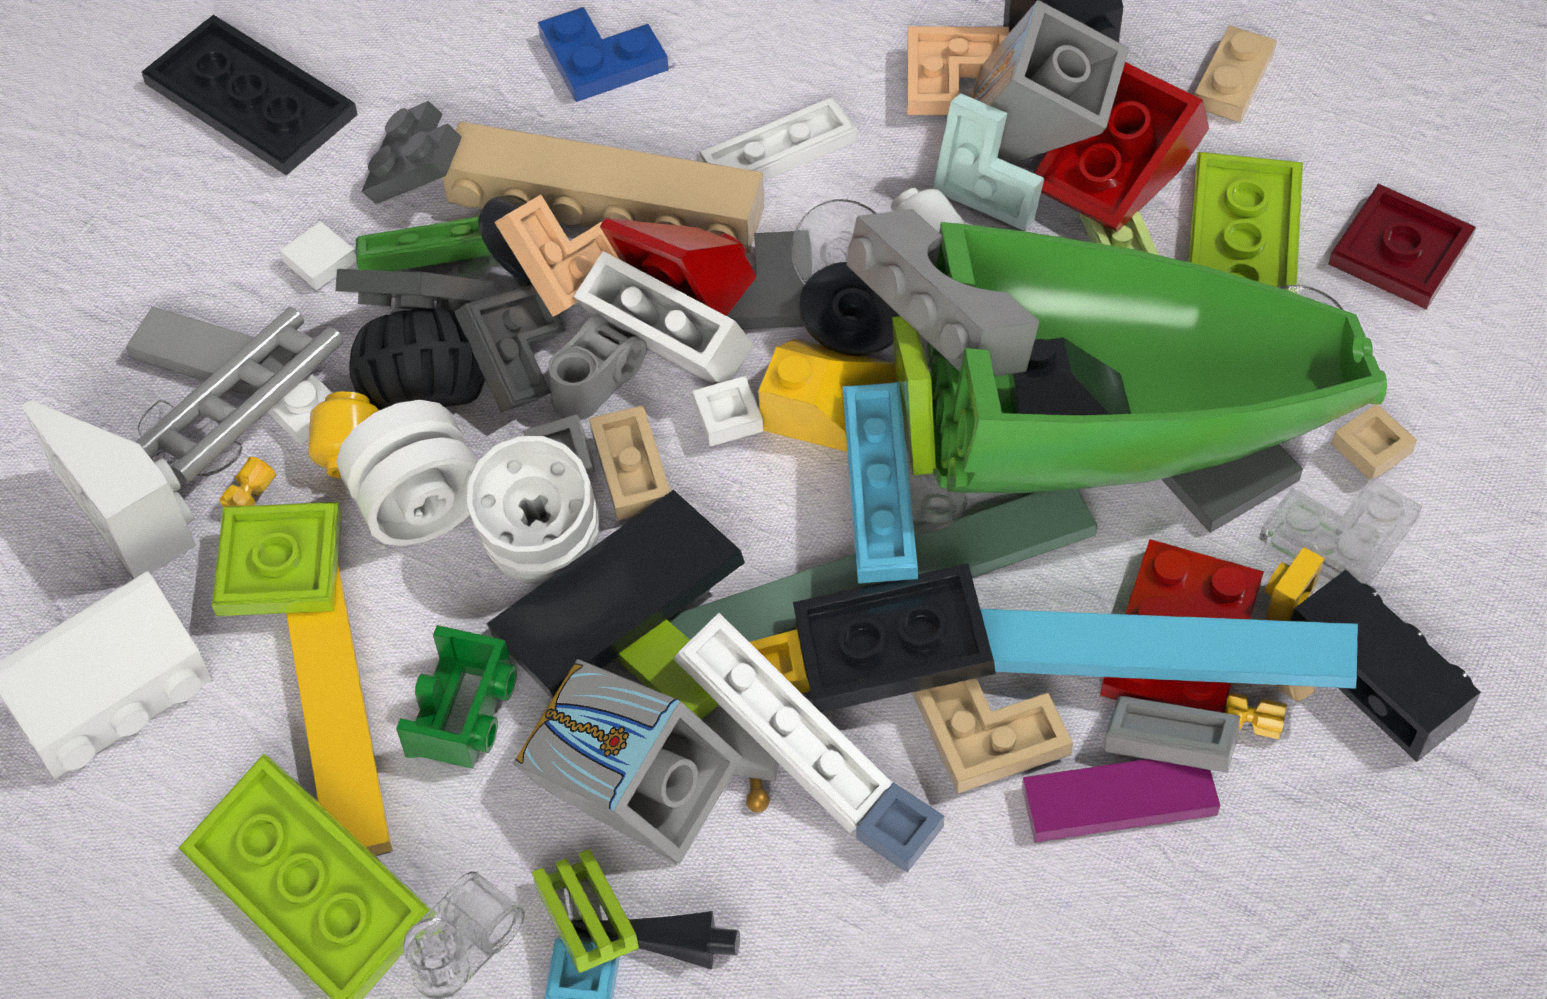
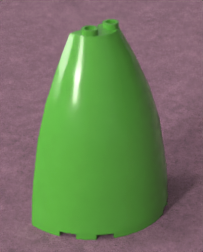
(1201, 352)

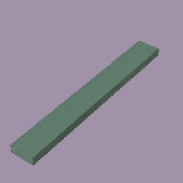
(982, 540)

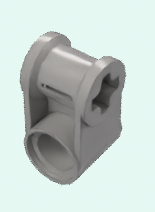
(592, 367)

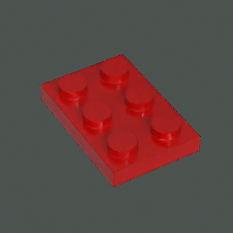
(1186, 585)

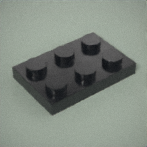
(893, 638)

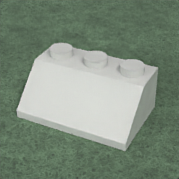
(101, 675)

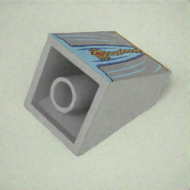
(1051, 82)
(629, 758)

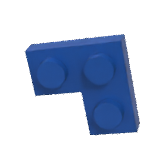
(598, 64)

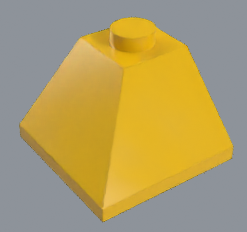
(805, 391)

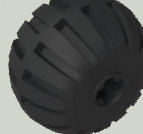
(415, 358)

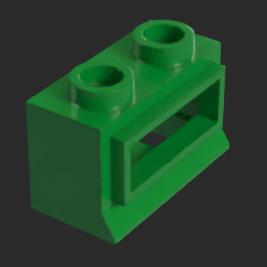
(459, 654)

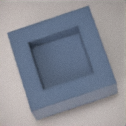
(900, 827)

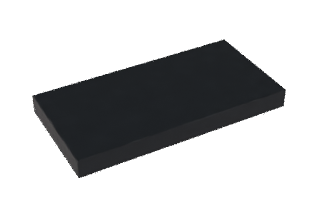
(250, 94)
(616, 591)

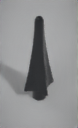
(682, 937)

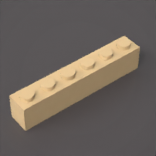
(599, 182)

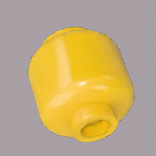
(332, 423)

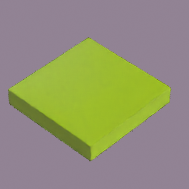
(915, 396)
(277, 559)

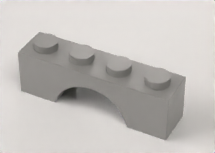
(898, 261)

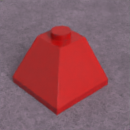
(686, 258)

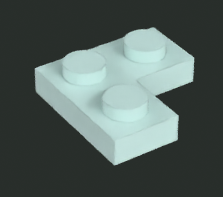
(974, 174)

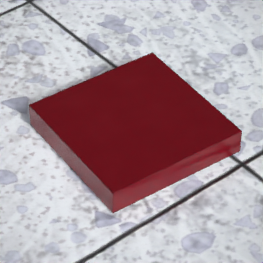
(1402, 246)

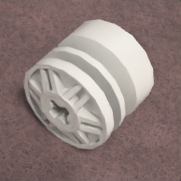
(526, 481)

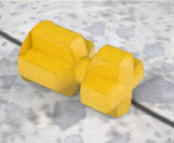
(252, 479)
(1265, 717)

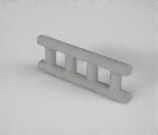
(232, 420)

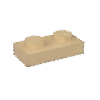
(1235, 73)
(629, 460)

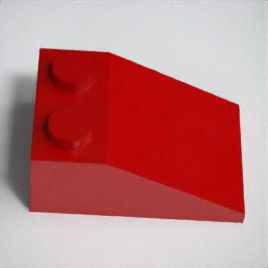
(1135, 157)

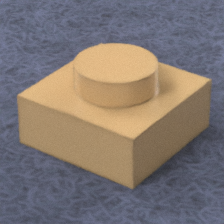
(1374, 442)

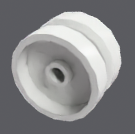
(408, 472)

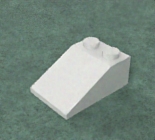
(117, 488)

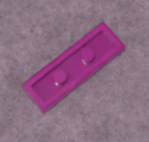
(1117, 798)

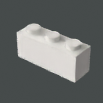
(665, 319)

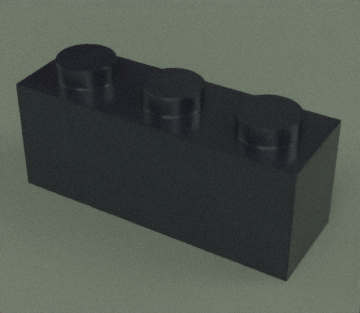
(1399, 675)

